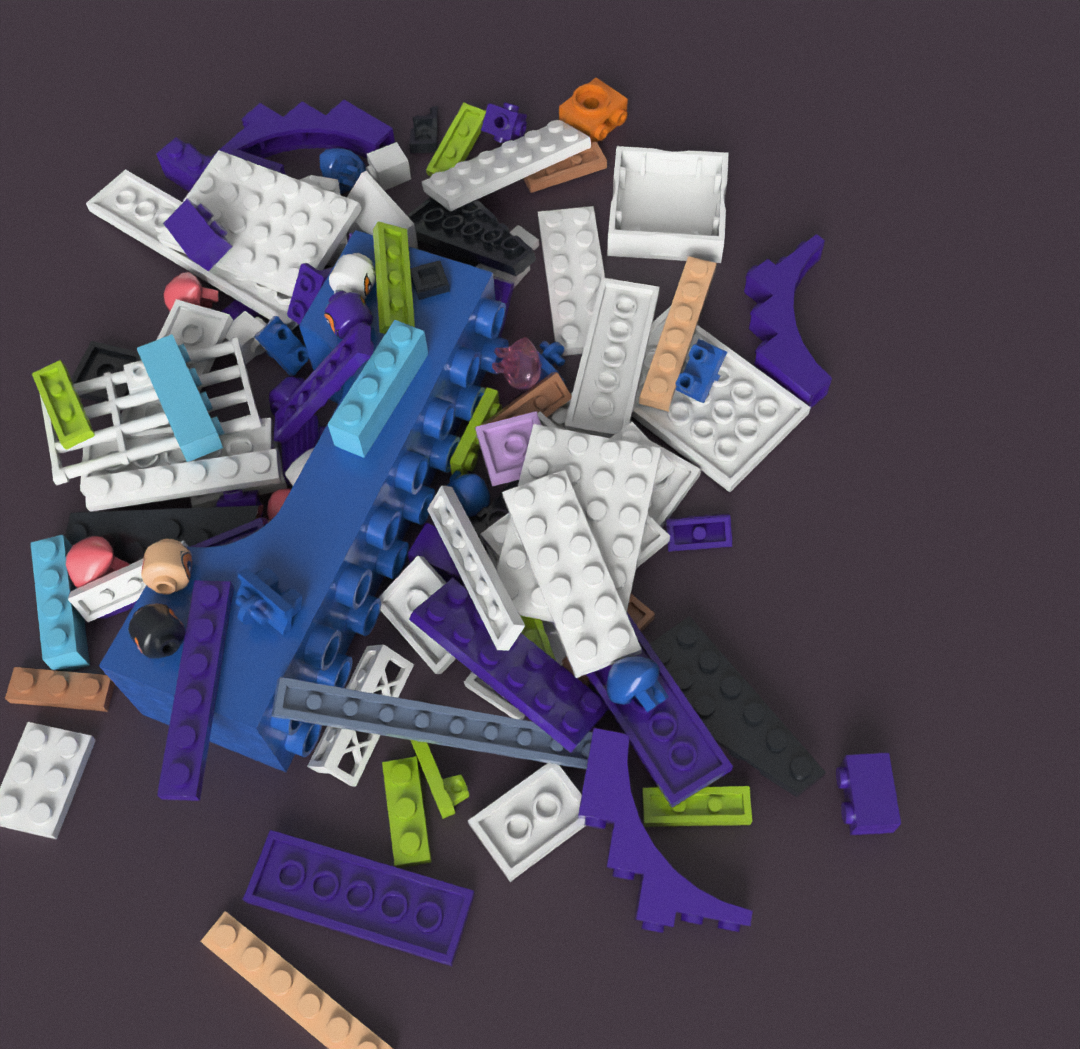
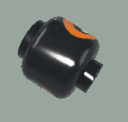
(155, 629)

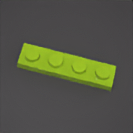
(392, 276)

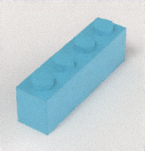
(378, 388)
(180, 398)
(60, 624)

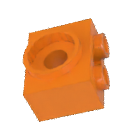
(594, 110)

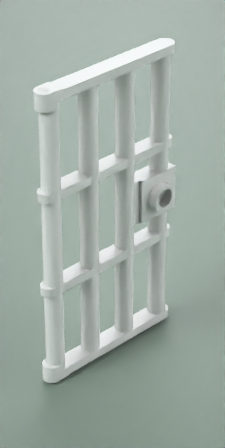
(143, 392)

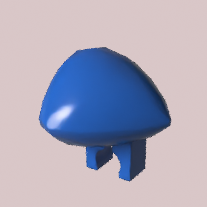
(342, 165)
(470, 491)
(637, 678)

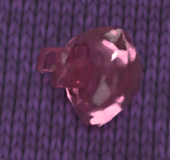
(519, 364)

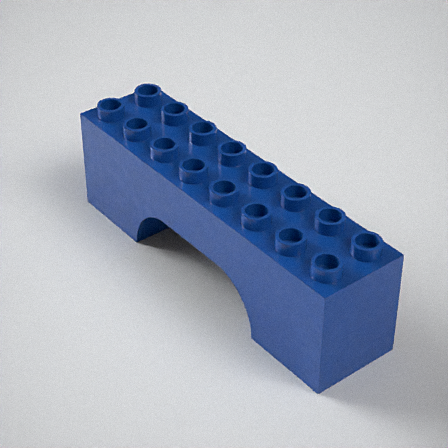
(335, 528)

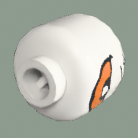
(353, 274)

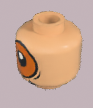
(167, 565)

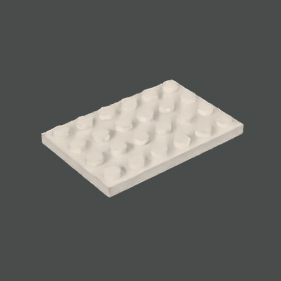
(269, 220)
(735, 424)
(615, 493)

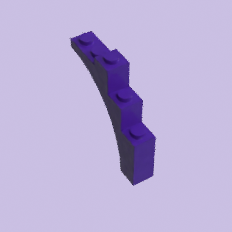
(305, 128)
(773, 320)
(631, 851)

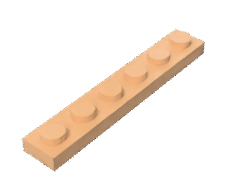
(677, 334)
(288, 987)

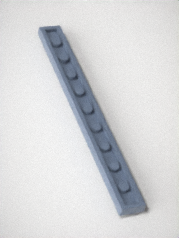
(422, 722)

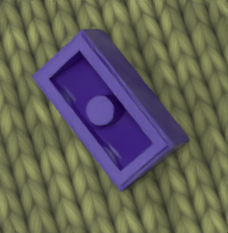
(699, 532)

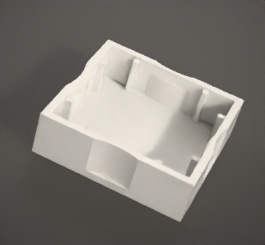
(668, 204)

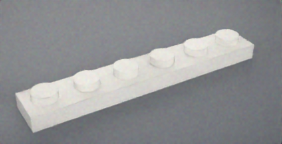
(182, 480)
(476, 569)

